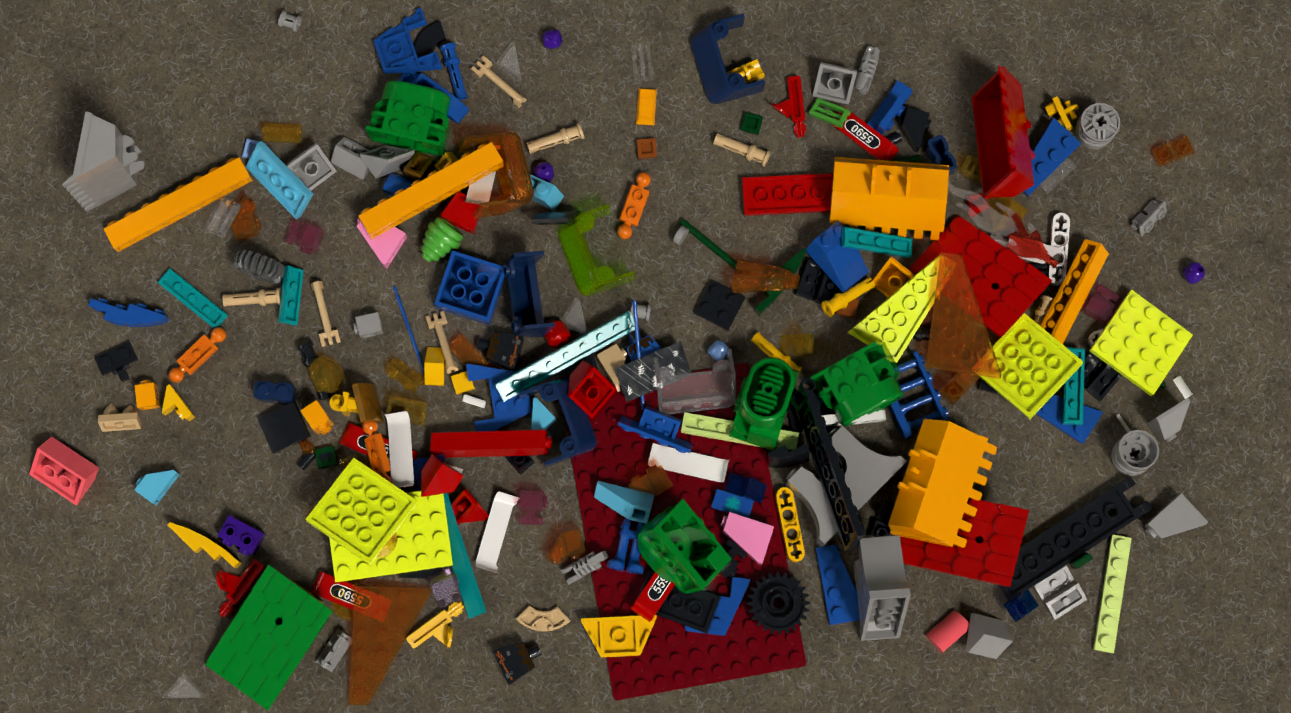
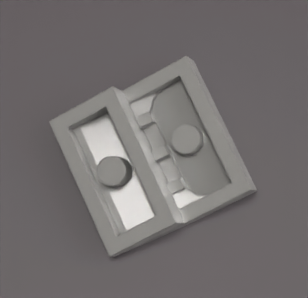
(1060, 592)

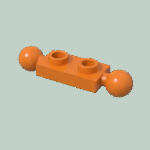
(634, 205)
(197, 354)
(376, 450)

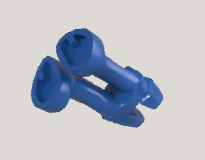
(633, 564)

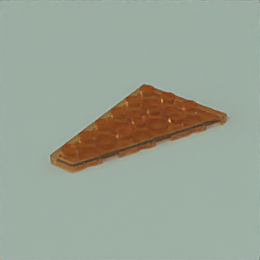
(957, 328)
(378, 630)

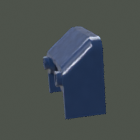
(716, 82)
(525, 295)
(583, 436)

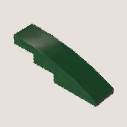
(792, 265)

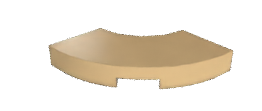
(541, 620)

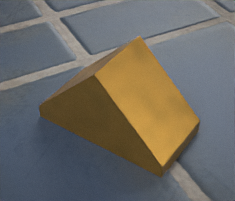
(418, 166)

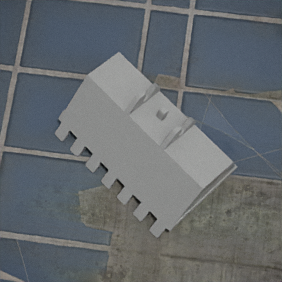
(104, 164)

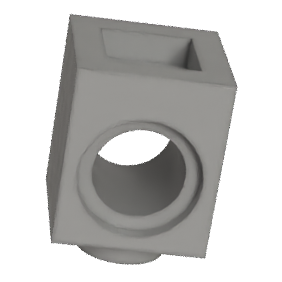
(368, 325)

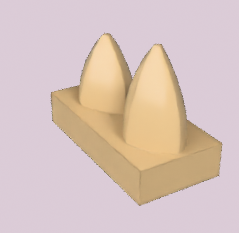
(113, 421)

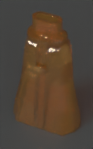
(755, 277)

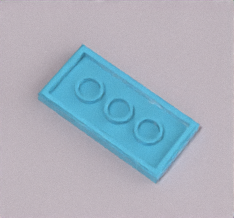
(279, 180)

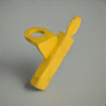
(437, 627)

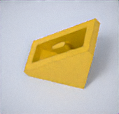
(434, 367)

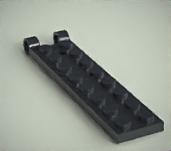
(827, 466)
(1073, 537)

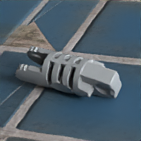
(867, 69)
(585, 565)

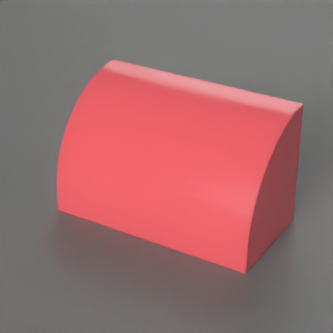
(948, 631)

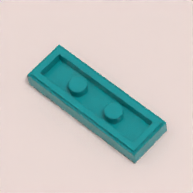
(290, 295)

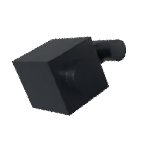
(730, 569)

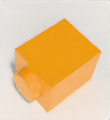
(147, 395)

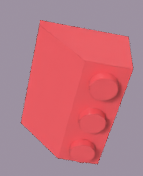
(63, 470)

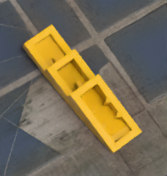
(198, 542)

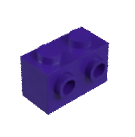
(241, 535)

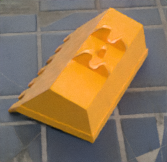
(890, 195)
(940, 484)

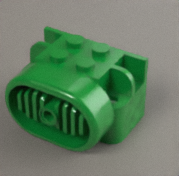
(411, 118)
(860, 383)
(763, 402)
(682, 548)

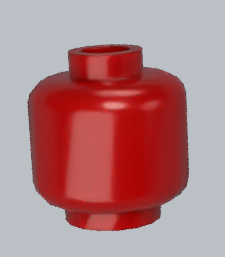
(558, 335)

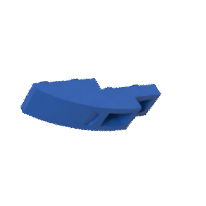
(457, 109)
(134, 316)

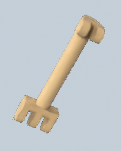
(484, 69)
(317, 288)
(437, 324)

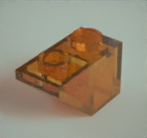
(245, 224)
(958, 387)
(654, 482)
(567, 545)

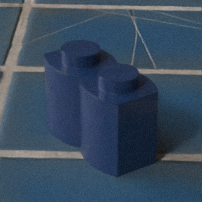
(938, 153)
(269, 392)

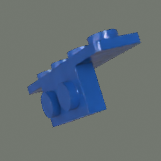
(890, 107)
(658, 427)

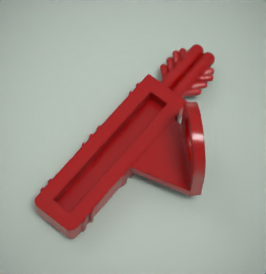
(794, 106)
(237, 586)

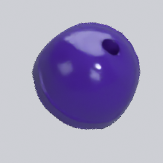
(552, 39)
(544, 171)
(1194, 272)

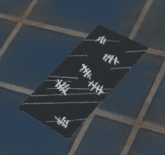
(639, 375)

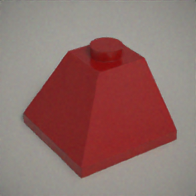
(589, 389)

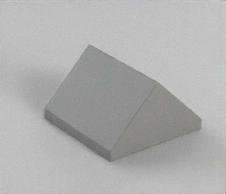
(834, 83)
(386, 159)
(312, 167)
(987, 636)

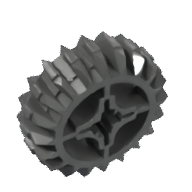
(258, 266)

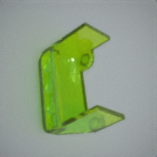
(586, 275)

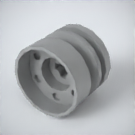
(1087, 127)
(1136, 442)

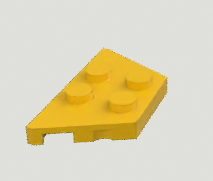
(618, 635)

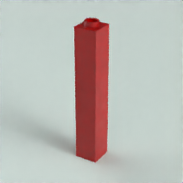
(491, 443)

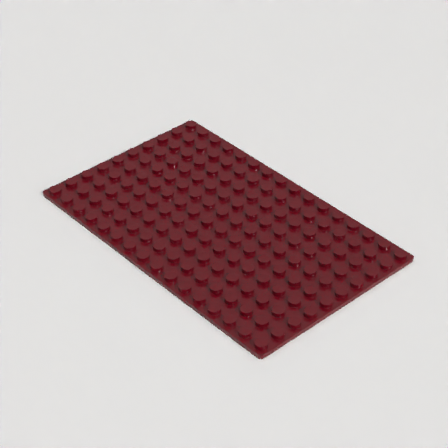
(671, 654)

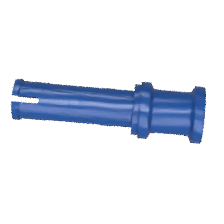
(452, 63)

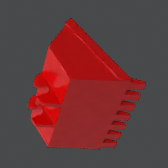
(1002, 136)

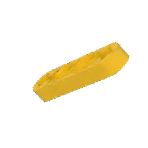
(792, 524)

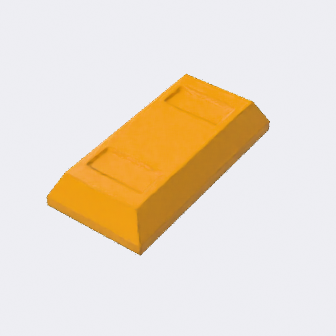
(646, 106)

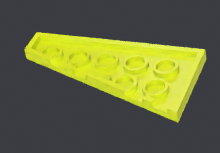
(900, 314)

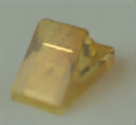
(797, 344)

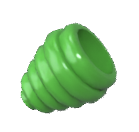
(440, 240)

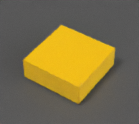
(461, 383)

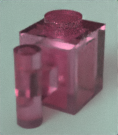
(308, 239)
(1099, 307)
(532, 502)

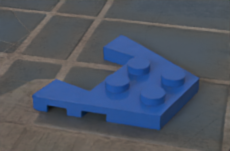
(398, 51)
(505, 411)
(726, 608)

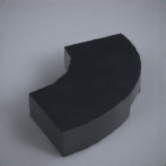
(429, 39)

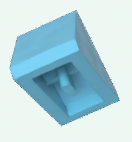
(541, 416)

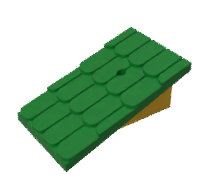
(258, 651)

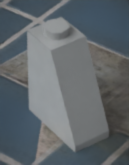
(1174, 518)

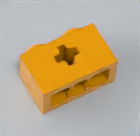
(317, 418)

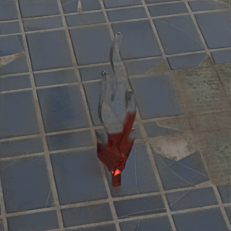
(1006, 226)

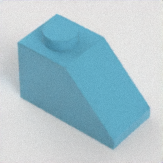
(155, 485)

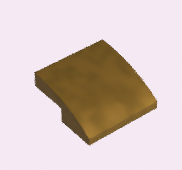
(367, 402)

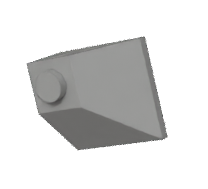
(1169, 422)

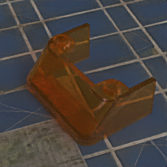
(512, 178)

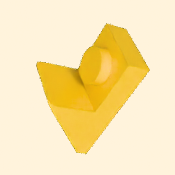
(172, 401)

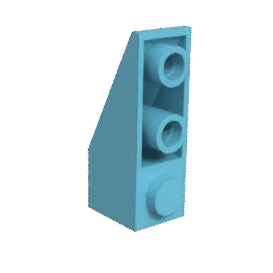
(546, 193)
(627, 502)

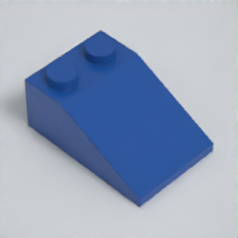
(840, 263)

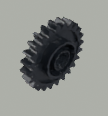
(793, 601)

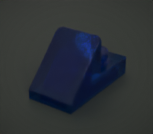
(745, 487)
(1021, 605)

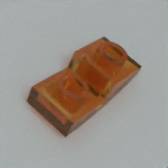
(1173, 151)
(466, 352)

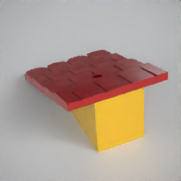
(999, 278)
(992, 561)

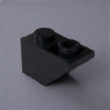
(913, 127)

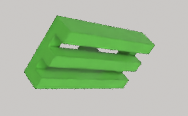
(841, 119)

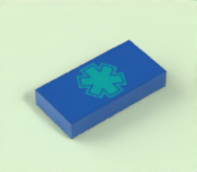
(732, 503)

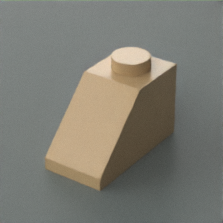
(611, 359)

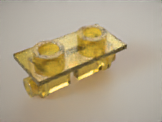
(282, 133)
(397, 370)

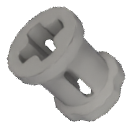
(284, 16)
(642, 311)

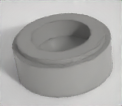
(680, 235)

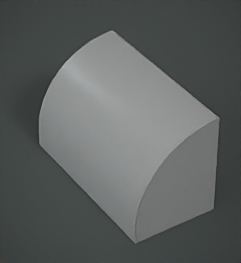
(347, 156)

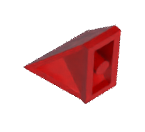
(438, 477)
(468, 509)

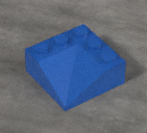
(470, 288)

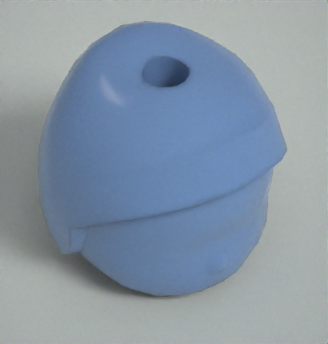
(718, 350)

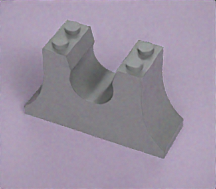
(864, 475)
(881, 587)

